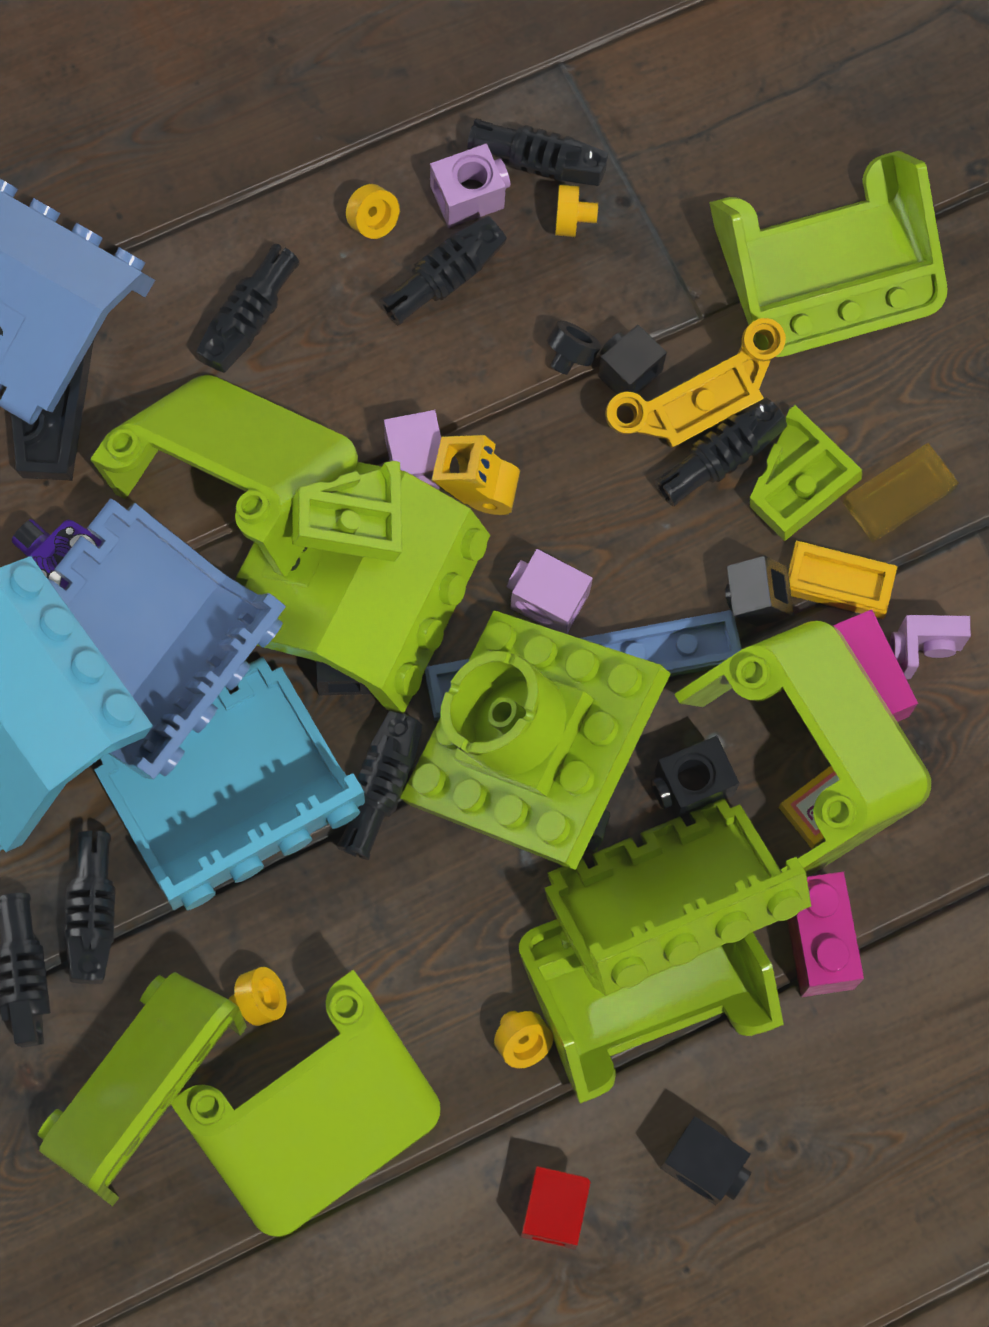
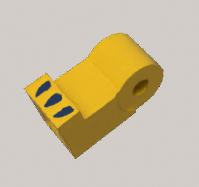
(483, 477)

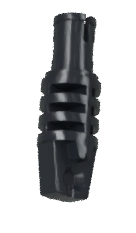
(536, 151)
(445, 268)
(246, 310)
(723, 450)
(382, 780)
(90, 911)
(22, 972)

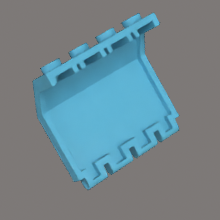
(56, 701)
(238, 794)

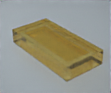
(900, 492)

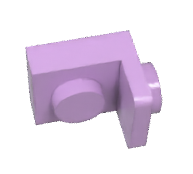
(929, 633)

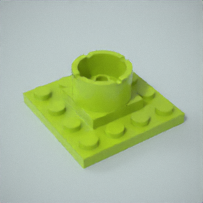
(535, 737)

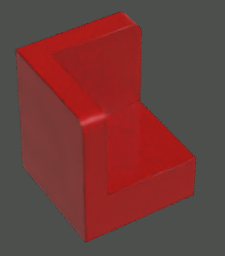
(556, 1208)

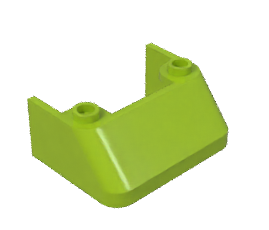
(847, 718)

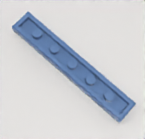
(677, 645)

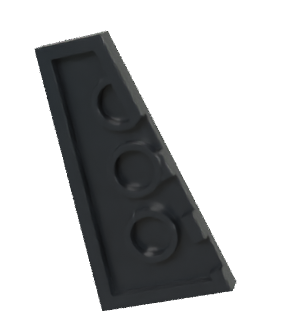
(50, 443)

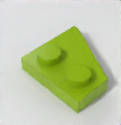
(801, 476)
(352, 514)

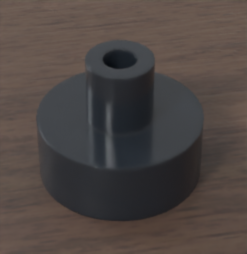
(572, 346)

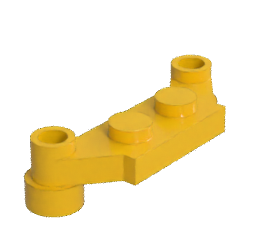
(707, 396)

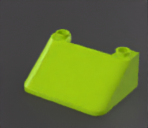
(842, 266)
(238, 441)
(595, 1026)
(137, 1081)
(320, 1122)

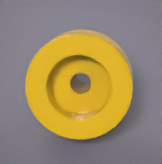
(372, 211)
(572, 211)
(260, 996)
(523, 1038)

